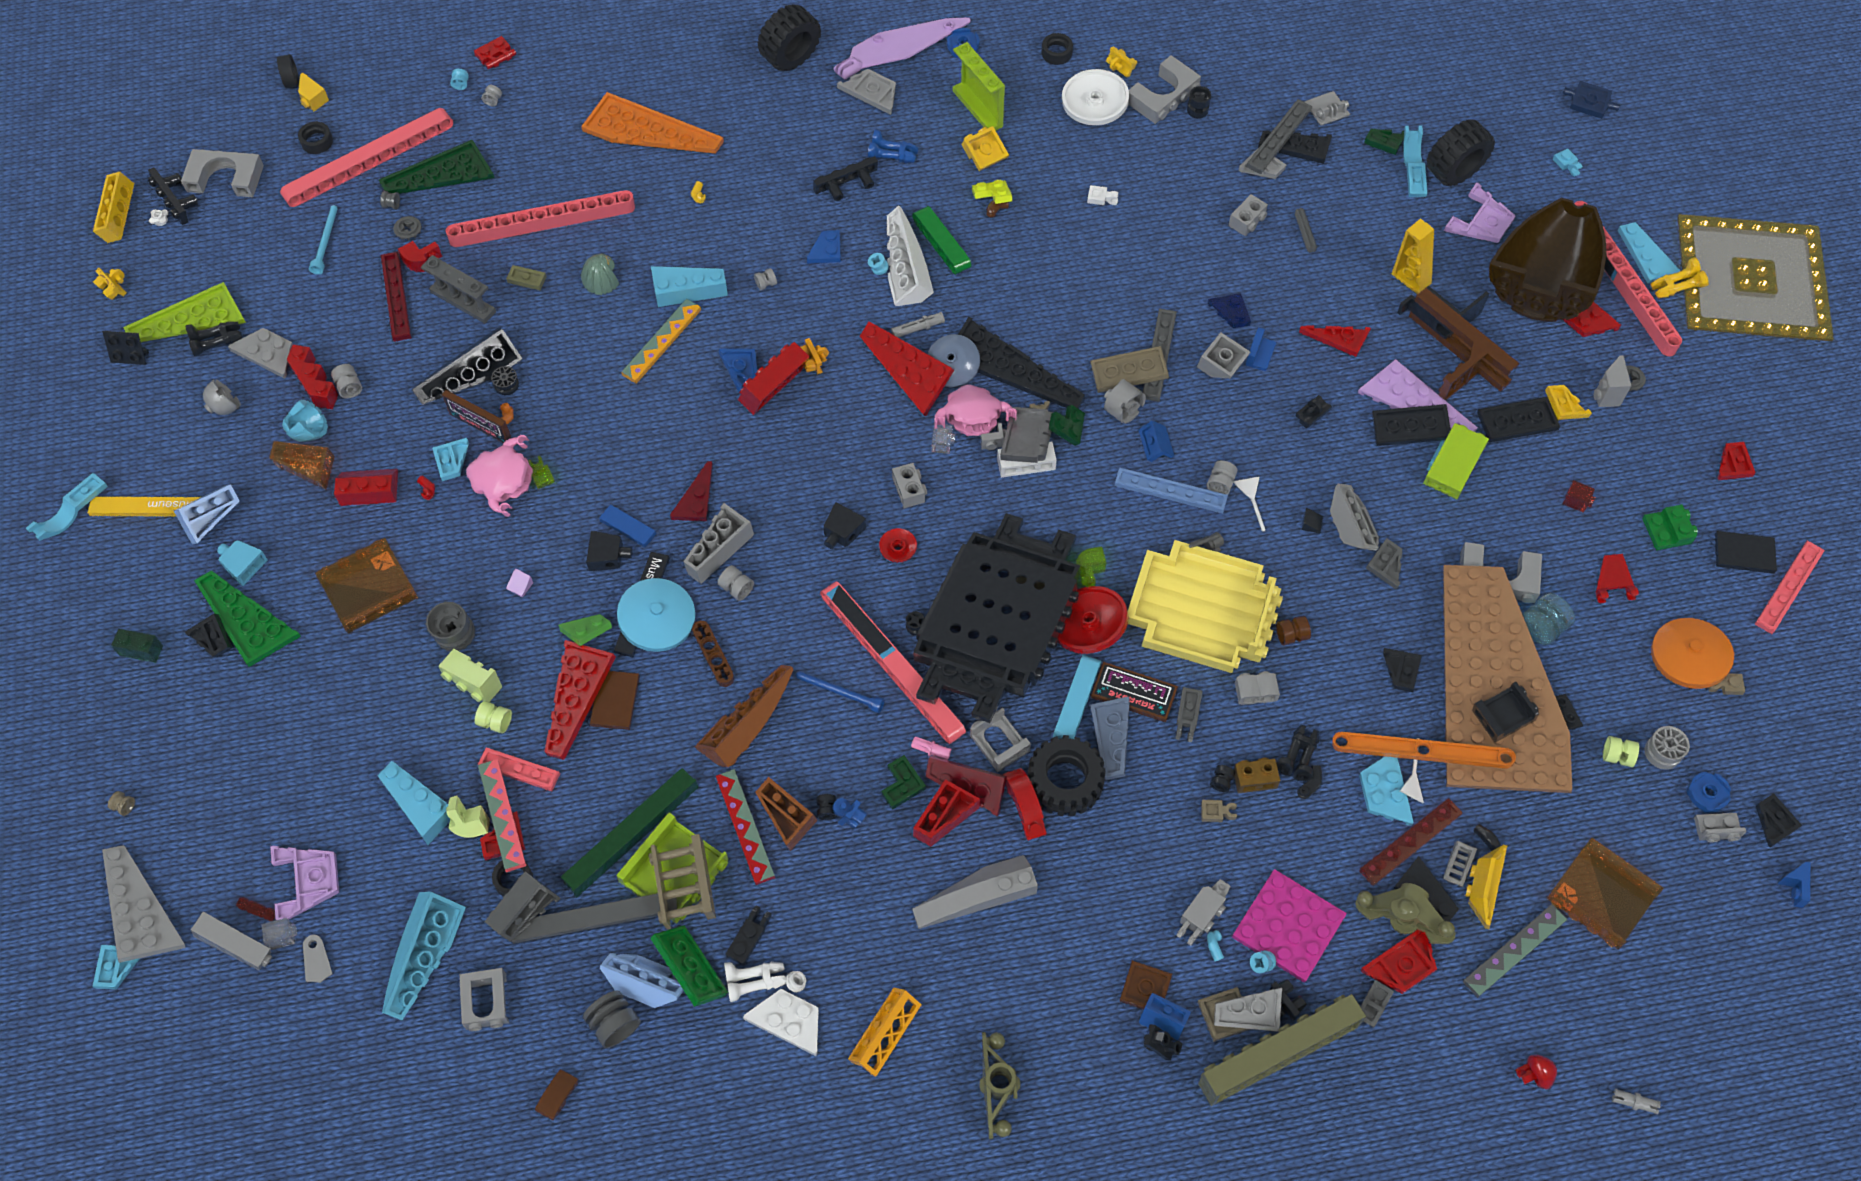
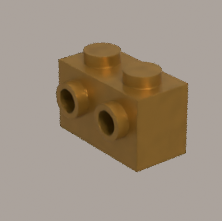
(1256, 775)

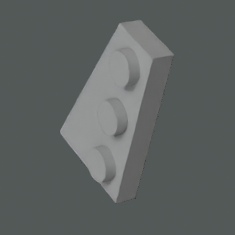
(1252, 1011)

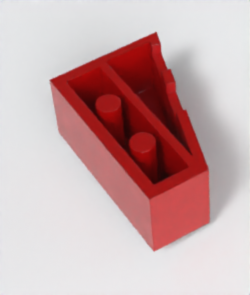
(945, 812)

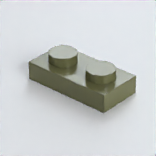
(526, 277)

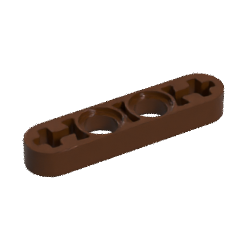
(713, 653)

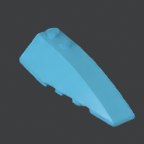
(423, 944)

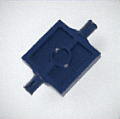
(1591, 99)

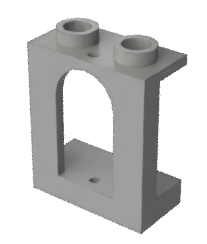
(1019, 748)
(481, 978)

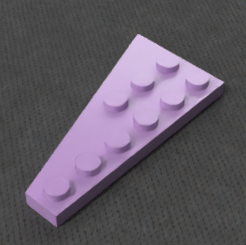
(1402, 389)

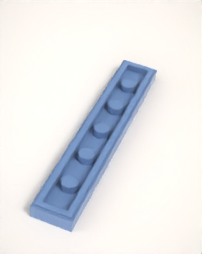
(1171, 490)

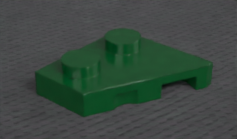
(1384, 140)

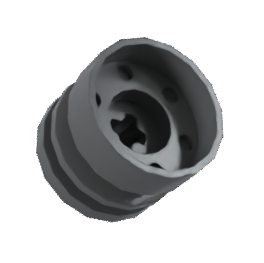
(450, 626)
(611, 1019)

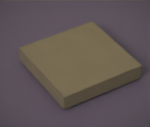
(1207, 1007)

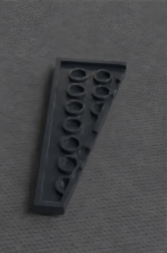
(1016, 369)

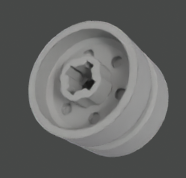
(1667, 747)

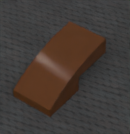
(556, 1094)

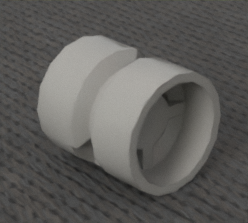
(346, 381)
(1222, 477)
(735, 582)

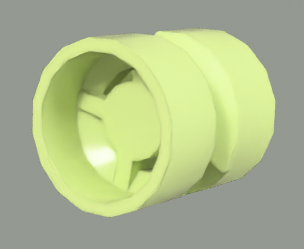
(494, 717)
(1624, 752)

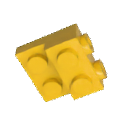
(984, 148)

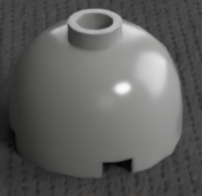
(219, 399)

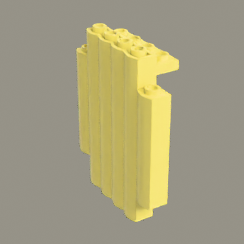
(1204, 606)

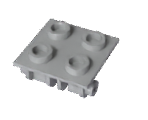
(1328, 108)

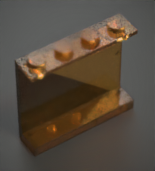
(366, 585)
(1604, 893)

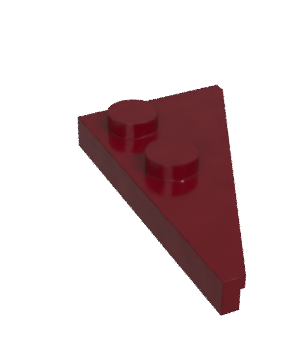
(695, 501)

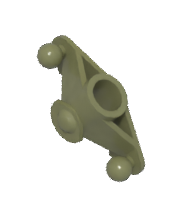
(1408, 912)
(996, 1041)

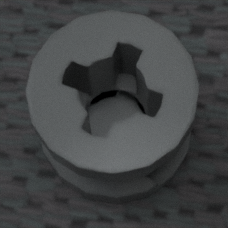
(390, 200)

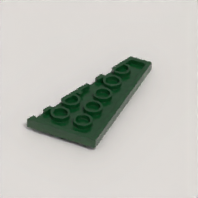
(447, 168)

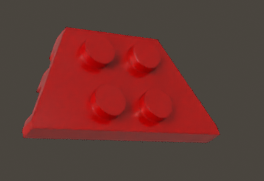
(1593, 321)
(1403, 963)

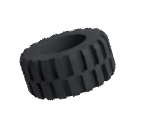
(789, 37)
(1460, 152)
(1075, 753)

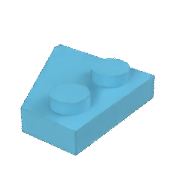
(451, 458)
(109, 971)

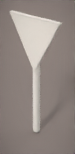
(1249, 488)
(1412, 785)

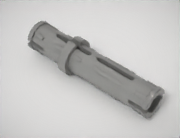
(920, 324)

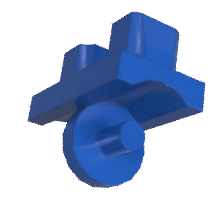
(851, 813)

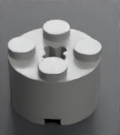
(1124, 401)

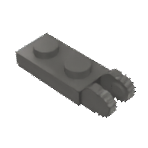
(1188, 712)

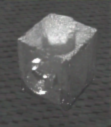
(942, 439)
(279, 933)

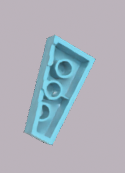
(677, 284)
(419, 804)

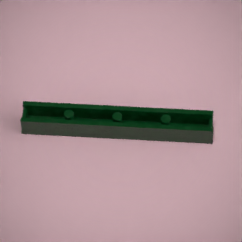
(629, 832)

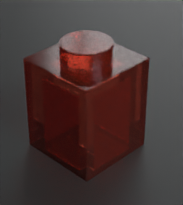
(1579, 496)

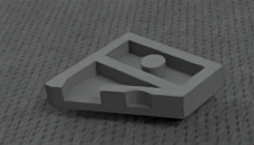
(1387, 563)

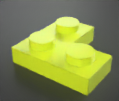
(997, 189)

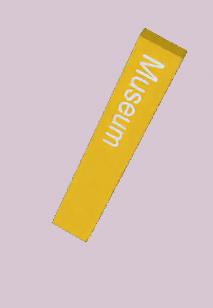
(137, 506)

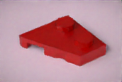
(1735, 462)

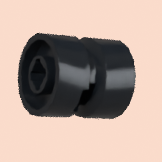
(1199, 102)

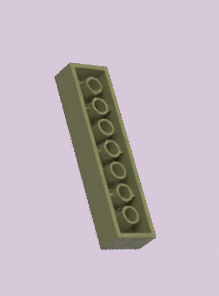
(1281, 1049)

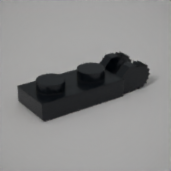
(748, 937)

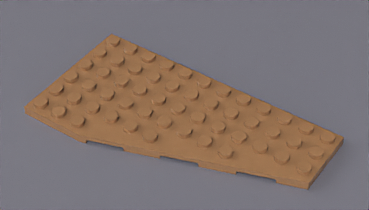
(1483, 655)

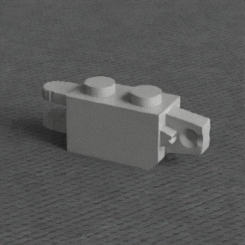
(1203, 910)

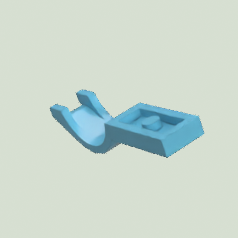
(1415, 167)
(72, 503)

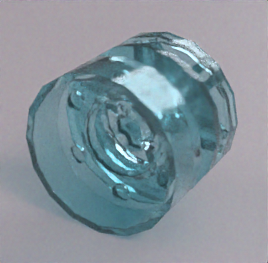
(1548, 618)

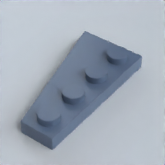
(1111, 731)

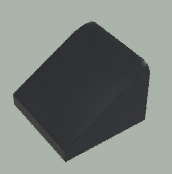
(1312, 521)

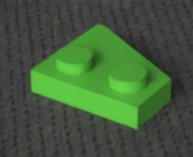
(585, 629)

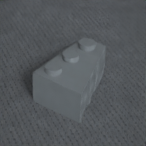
(519, 906)

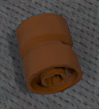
(1293, 630)

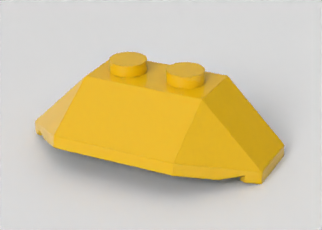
(1486, 884)

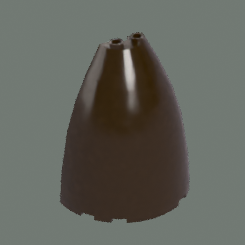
(1552, 262)

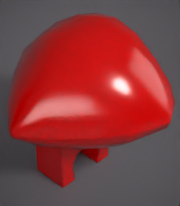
(1540, 1070)

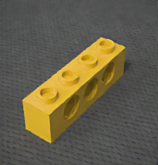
(113, 207)

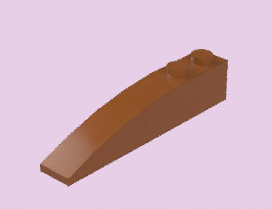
(736, 732)

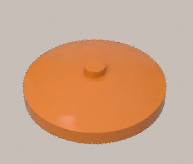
(1692, 653)

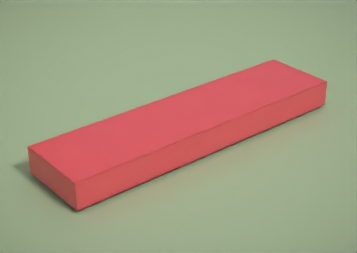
(522, 769)

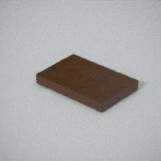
(615, 701)

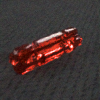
(256, 908)

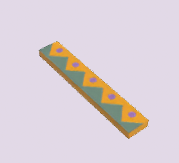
(661, 341)

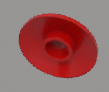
(898, 538)

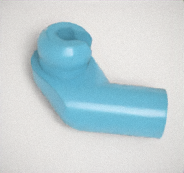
(1212, 938)

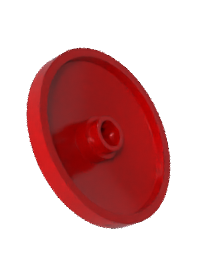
(1095, 621)

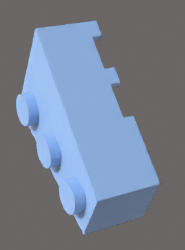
(204, 513)

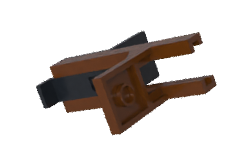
(1462, 338)

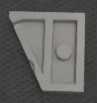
(1272, 171)

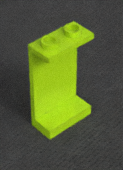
(1456, 461)

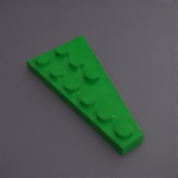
(247, 623)

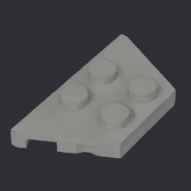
(871, 89)
(264, 350)

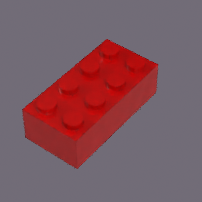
(773, 377)

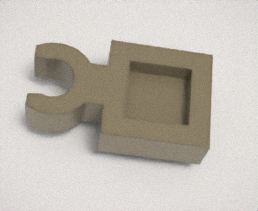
(1731, 685)
(1214, 811)

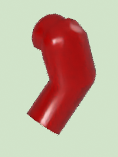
(429, 487)

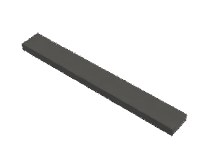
(593, 917)

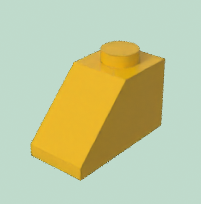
(311, 93)

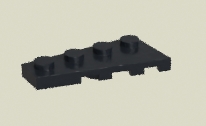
(1303, 146)

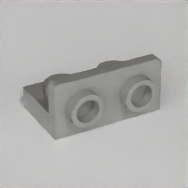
(1718, 827)

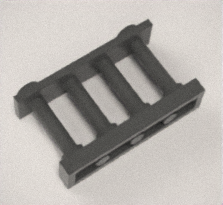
(458, 289)

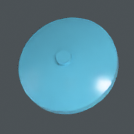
(656, 614)

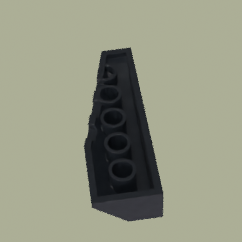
(469, 367)

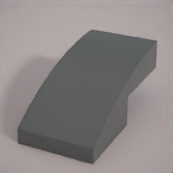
(1375, 1002)

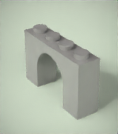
(1157, 106)
(205, 162)
(1528, 581)

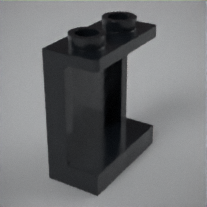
(1506, 712)

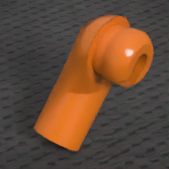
(507, 412)

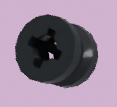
(914, 618)

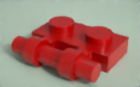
(494, 52)

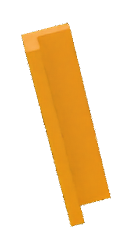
(878, 1030)

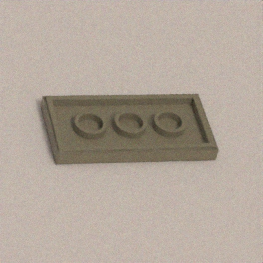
(1134, 367)

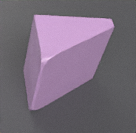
(519, 583)

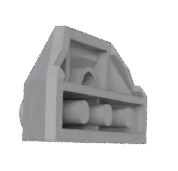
(1353, 519)

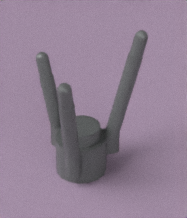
(1211, 542)

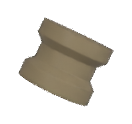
(121, 803)

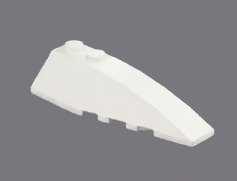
(908, 270)

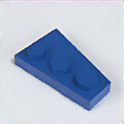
(740, 364)

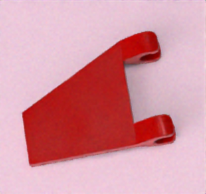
(1614, 575)

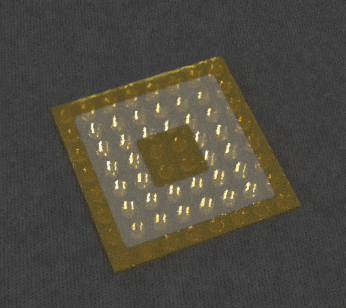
(1759, 277)

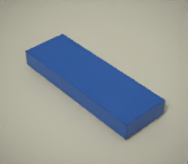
(627, 525)

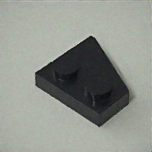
(211, 635)
(1402, 668)

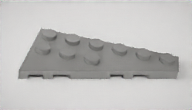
(137, 916)

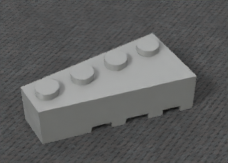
(718, 543)

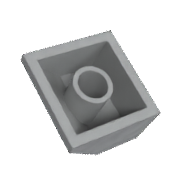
(1222, 357)
(1613, 385)

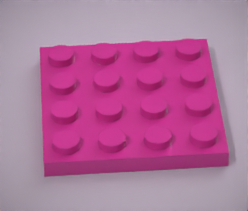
(1290, 925)

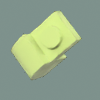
(467, 822)

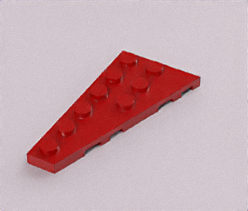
(912, 369)
(575, 692)

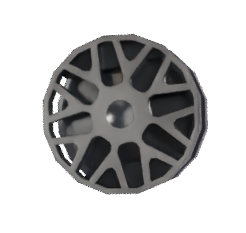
(505, 380)

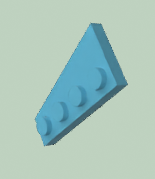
(1647, 255)

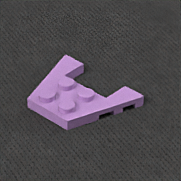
(1489, 222)
(314, 878)

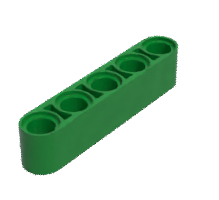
(941, 240)

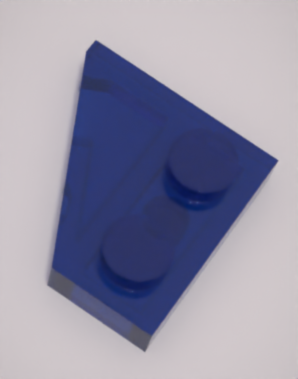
(1231, 309)

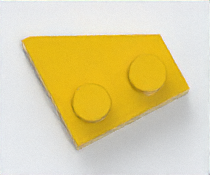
(1565, 403)

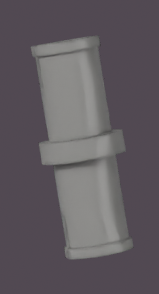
(1636, 1101)

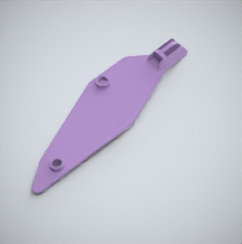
(897, 44)

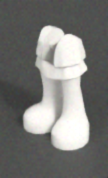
(733, 975)

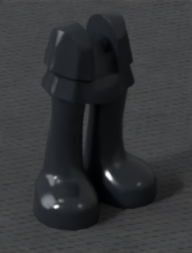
(228, 334)
(1308, 744)

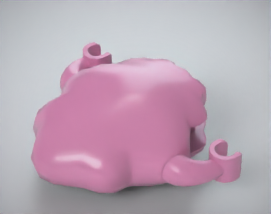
(973, 411)
(501, 474)

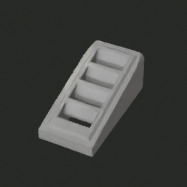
(1454, 854)

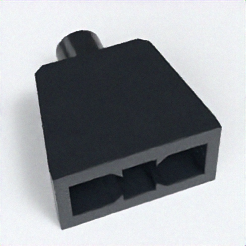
(843, 526)
(606, 551)

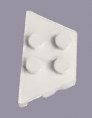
(788, 1019)

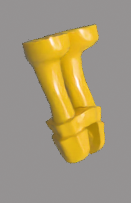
(1692, 270)

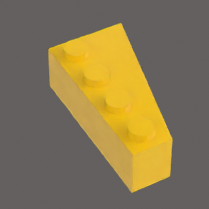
(1415, 257)

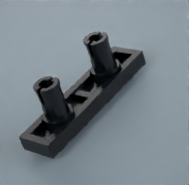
(838, 177)
(163, 190)

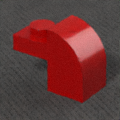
(415, 257)

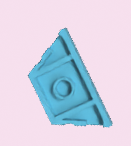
(1382, 788)

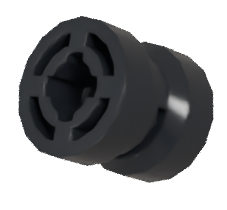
(1222, 778)
(825, 805)

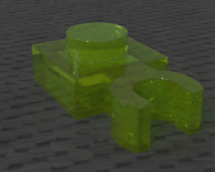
(541, 474)

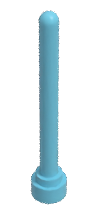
(317, 265)

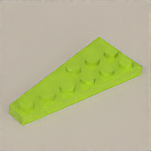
(202, 310)

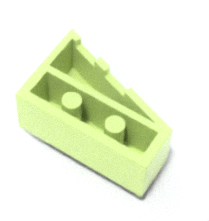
(470, 676)

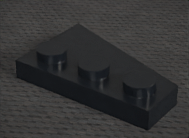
(1421, 876)

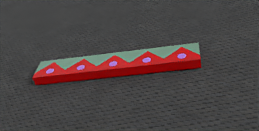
(745, 827)

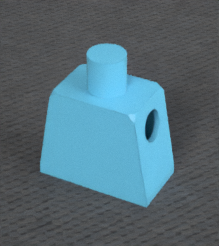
(241, 560)

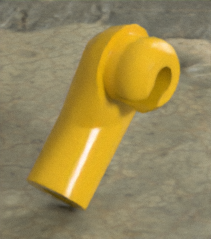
(696, 193)

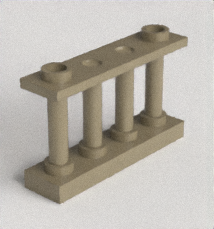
(701, 887)

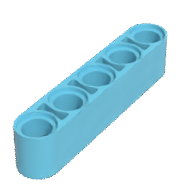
(1077, 697)

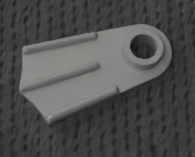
(316, 960)

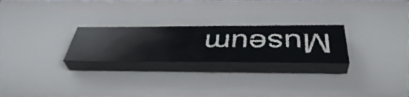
(654, 568)

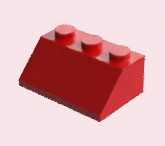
(366, 487)

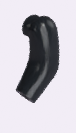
(1313, 785)
(1487, 837)

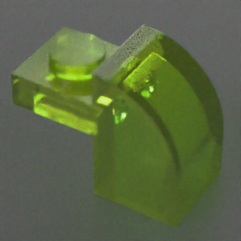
(1091, 562)

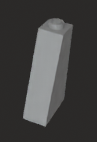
(231, 941)

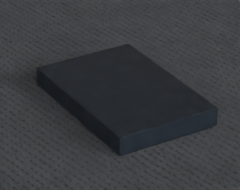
(1745, 552)

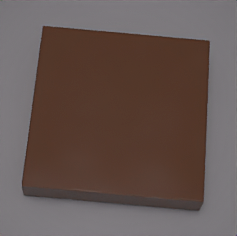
(1142, 982)

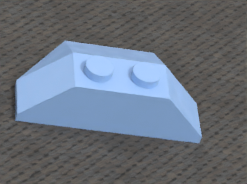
(641, 979)

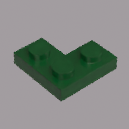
(1070, 426)
(907, 784)

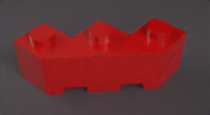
(312, 377)

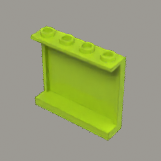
(980, 88)
(668, 835)

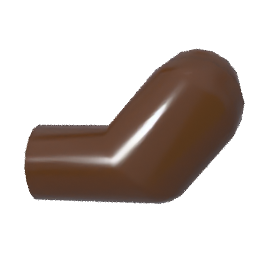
(993, 208)

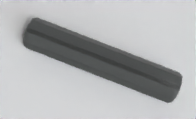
(1305, 230)

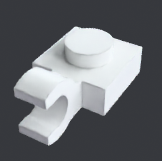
(1099, 195)

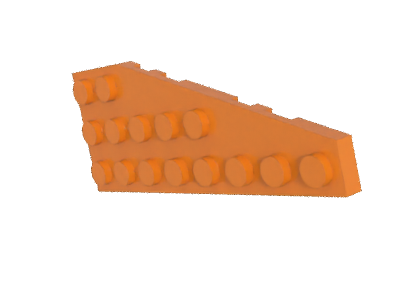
(633, 124)

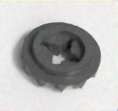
(410, 222)
(1637, 376)

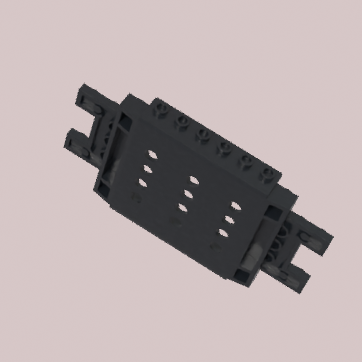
(987, 670)

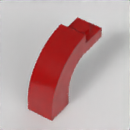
(1027, 803)

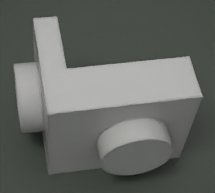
(993, 440)

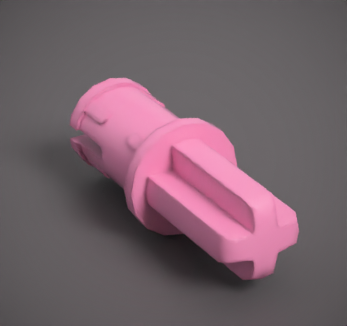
(931, 748)

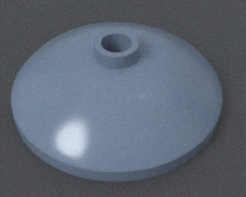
(965, 361)

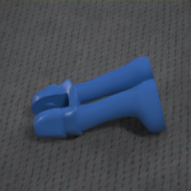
(904, 152)

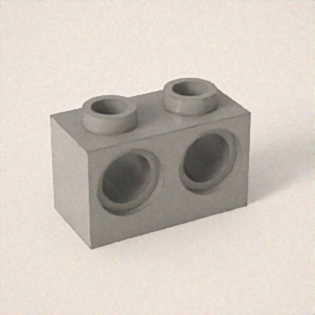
(1248, 215)
(907, 485)

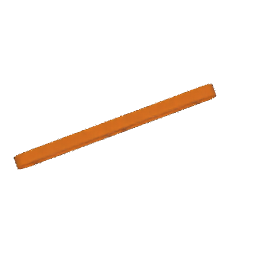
(1438, 751)

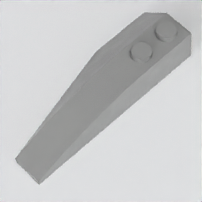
(979, 891)

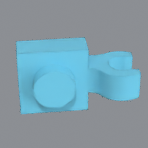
(1567, 160)

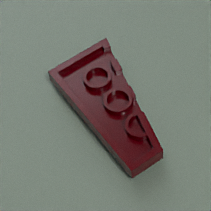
(980, 783)

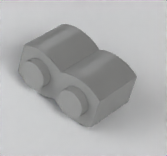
(1257, 688)

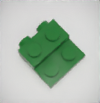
(1670, 527)

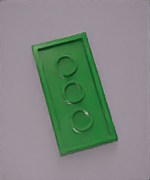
(689, 965)

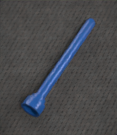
(876, 704)

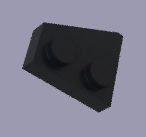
(1776, 820)

